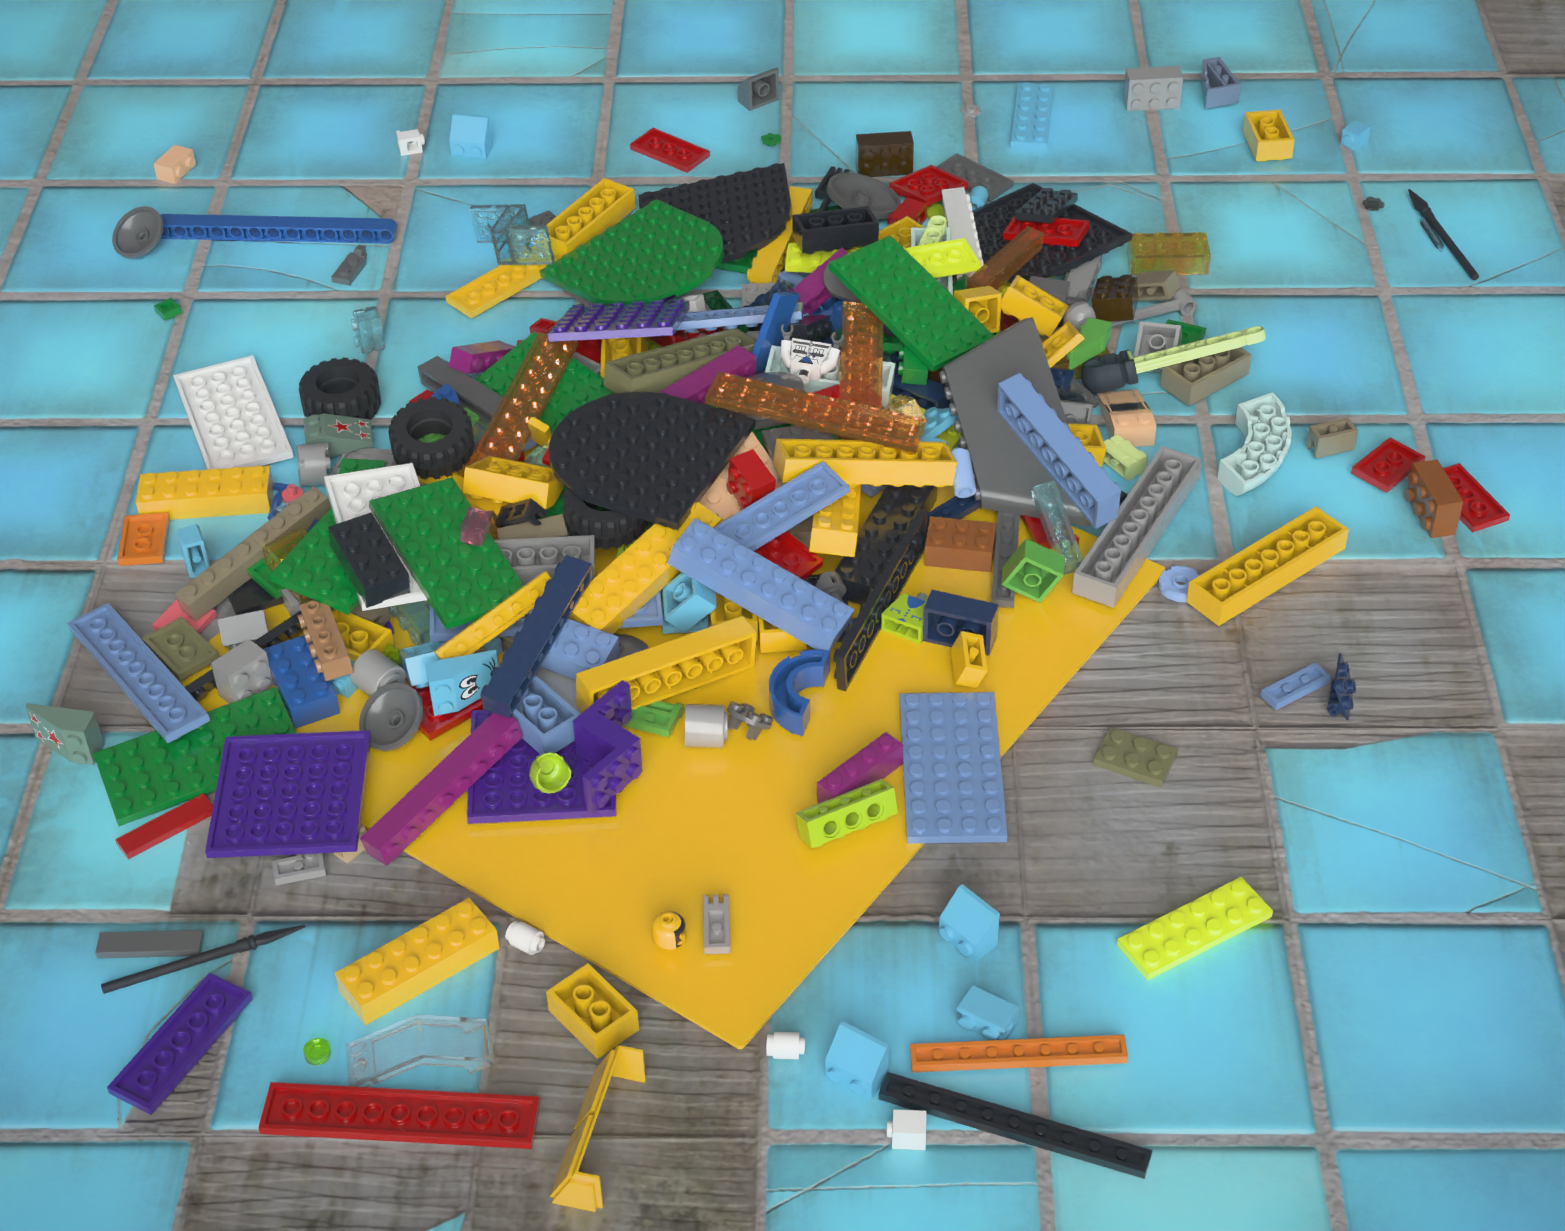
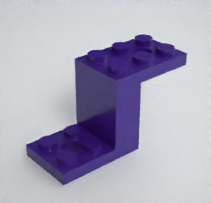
(607, 746)

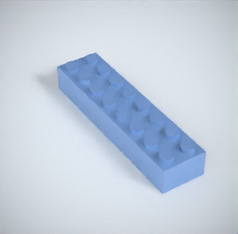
(1058, 450)
(760, 586)

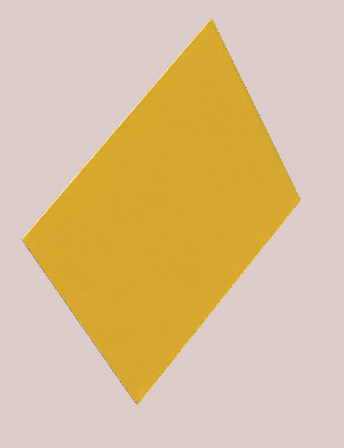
(729, 813)

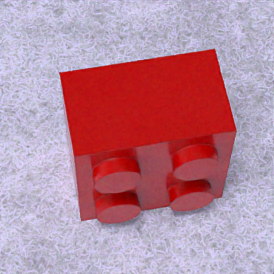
(749, 478)

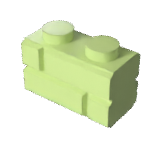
(1124, 457)

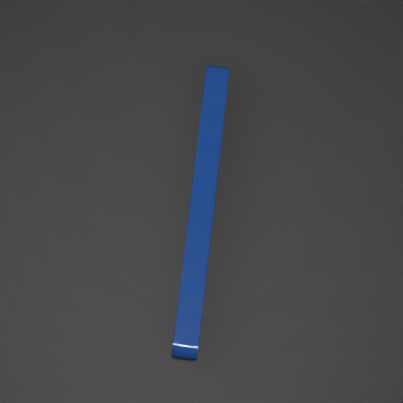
(278, 228)

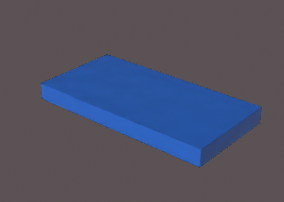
(778, 313)

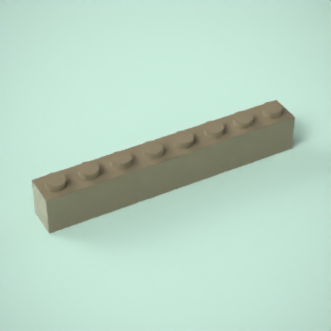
(231, 569)

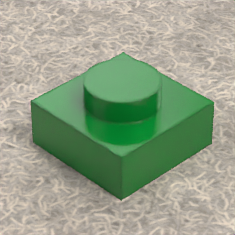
(167, 309)

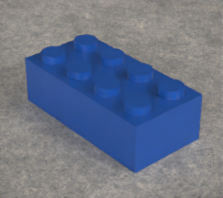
(301, 688)

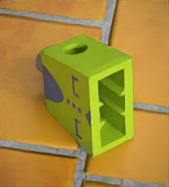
(906, 617)

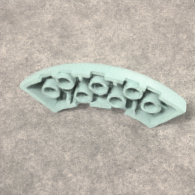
(1265, 447)

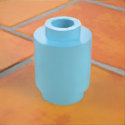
(978, 197)

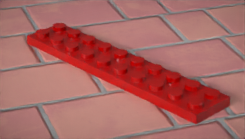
(400, 1115)

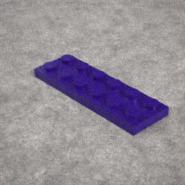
(179, 1043)

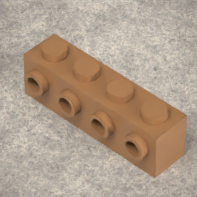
(325, 639)

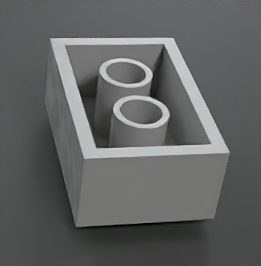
(1153, 88)

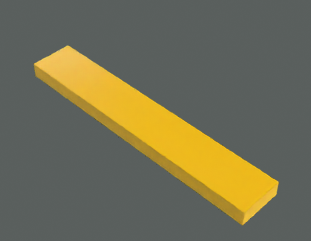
(495, 620)

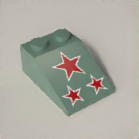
(340, 432)
(67, 731)

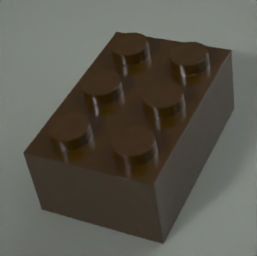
(884, 154)
(1115, 298)

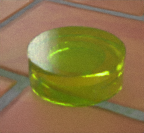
(317, 1051)

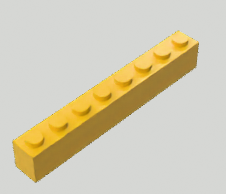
(772, 257)

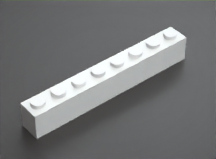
(961, 220)

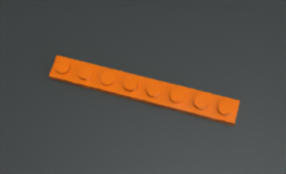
(1018, 1053)

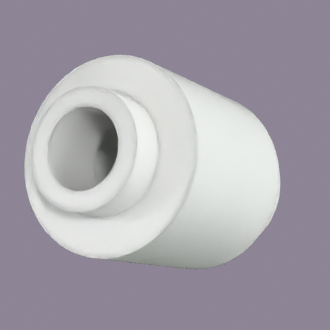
(525, 937)
(785, 1045)

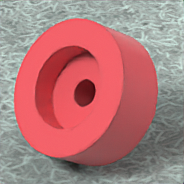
(291, 493)

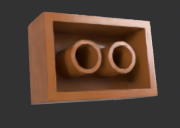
(1433, 498)
(960, 544)

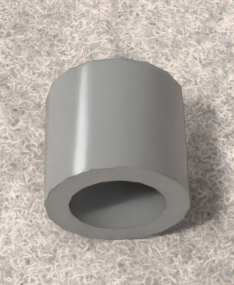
(374, 671)
(705, 725)

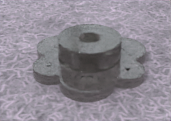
(1373, 204)

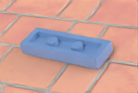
(1295, 686)

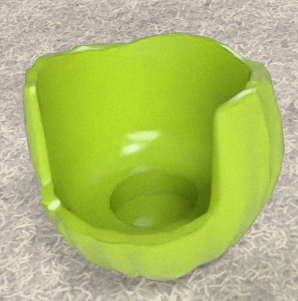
(549, 773)

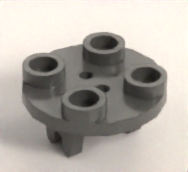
(746, 713)

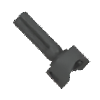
(834, 589)

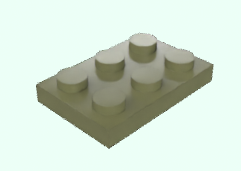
(181, 648)
(1135, 757)

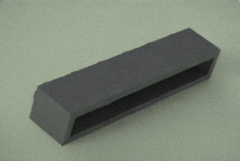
(469, 391)

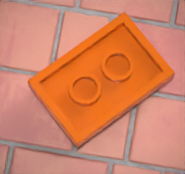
(143, 539)

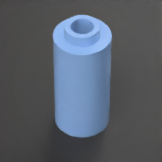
(964, 480)

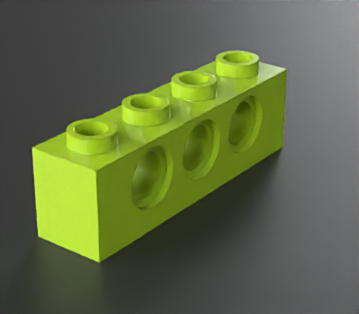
(847, 813)

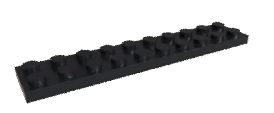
(887, 589)

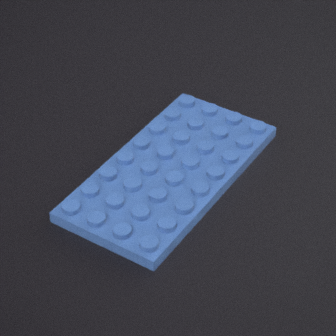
(952, 768)

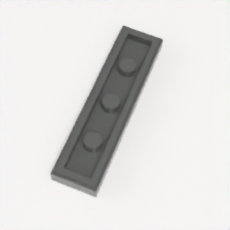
(149, 944)

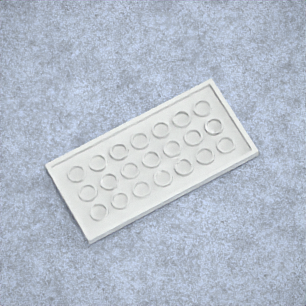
(233, 415)
(350, 498)

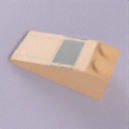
(1128, 416)

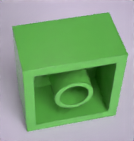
(1033, 570)

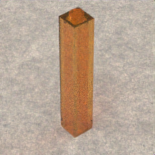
(1008, 260)

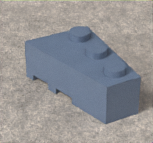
(1218, 84)

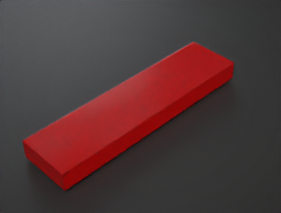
(165, 826)

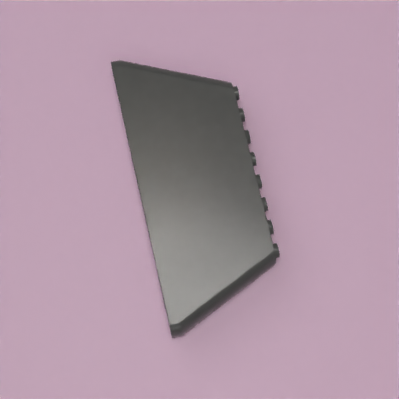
(999, 459)

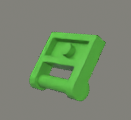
(656, 718)

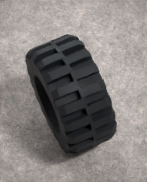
(340, 389)
(427, 418)
(608, 527)

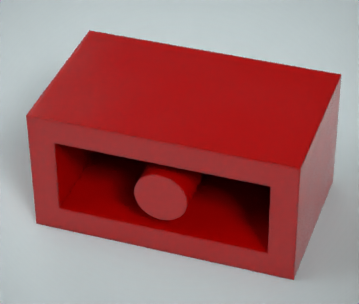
(912, 208)

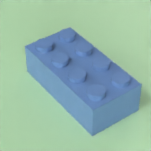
(580, 649)
(545, 718)

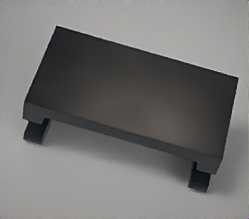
(519, 513)

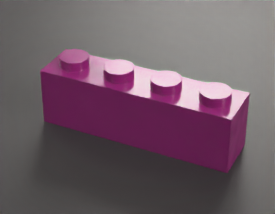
(812, 288)
(478, 356)
(863, 768)

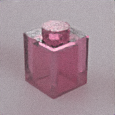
(475, 526)

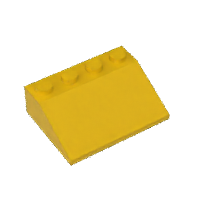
(511, 482)

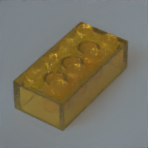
(1169, 251)

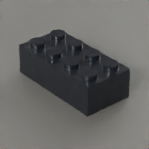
(835, 229)
(369, 559)

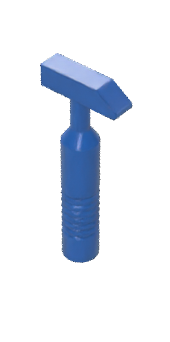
(277, 498)

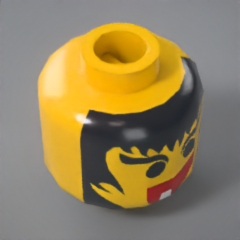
(669, 930)

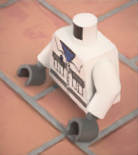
(809, 358)

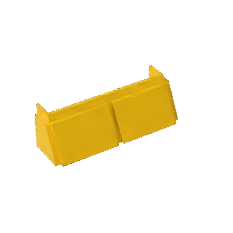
(579, 1188)

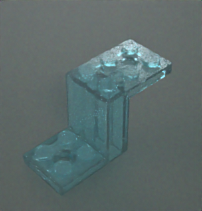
(512, 234)

